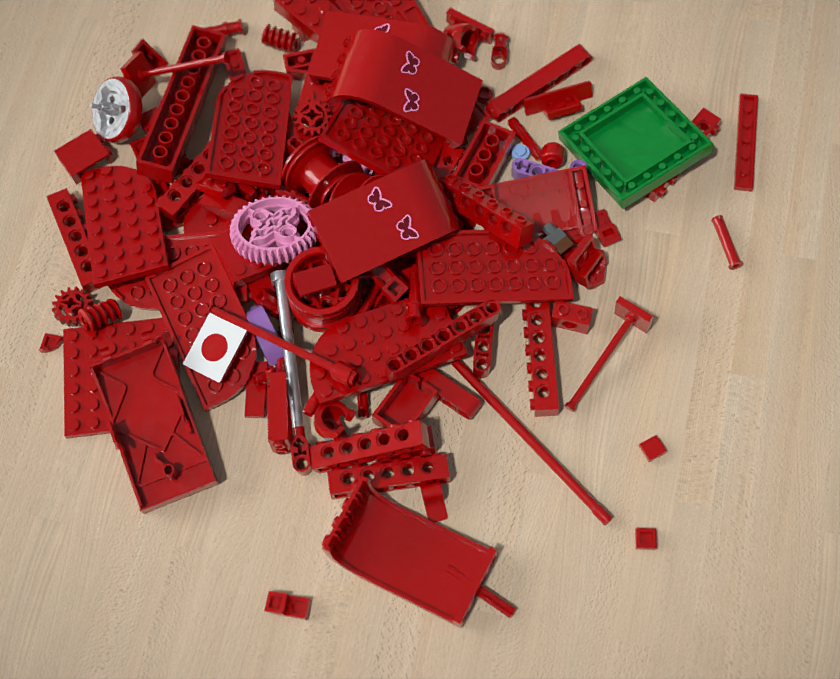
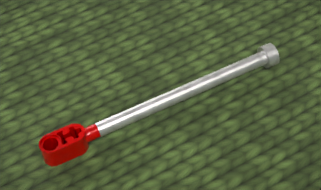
(277, 279)

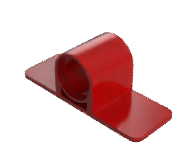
(433, 500)

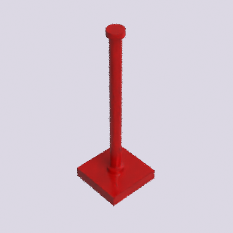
(144, 78)
(633, 316)

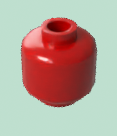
(552, 155)

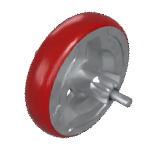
(125, 109)

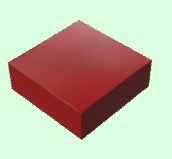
(652, 448)
(645, 539)

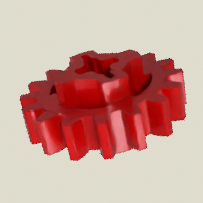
(304, 116)
(71, 304)

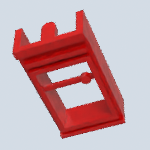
(278, 413)

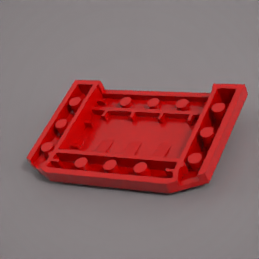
(551, 197)

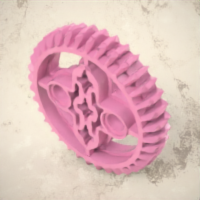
(272, 230)

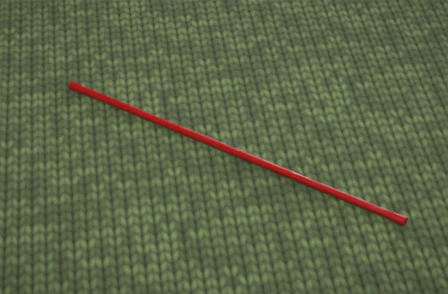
(597, 509)

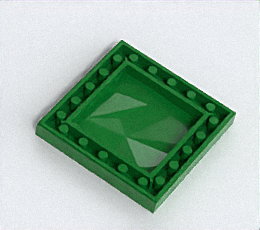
(635, 142)

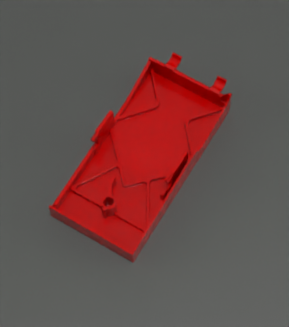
(153, 424)

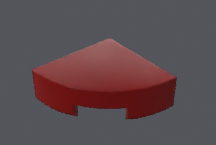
(50, 343)

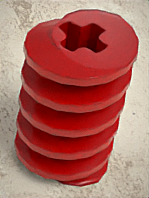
(280, 40)
(99, 313)

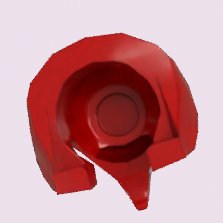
(465, 35)
(328, 420)

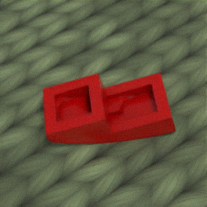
(606, 230)
(288, 605)

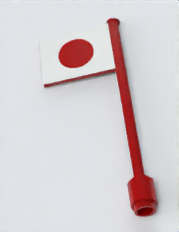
(223, 336)

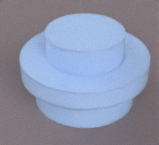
(520, 151)

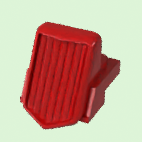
(586, 263)

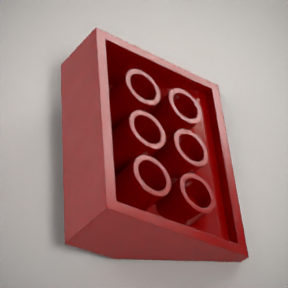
(241, 270)

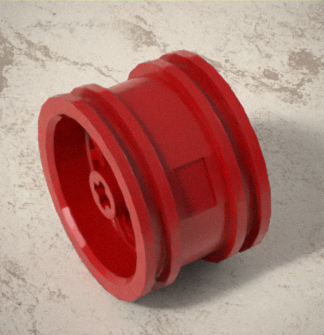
(315, 316)

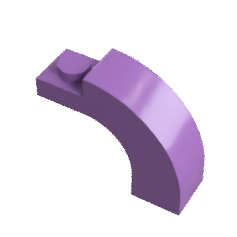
(257, 316)

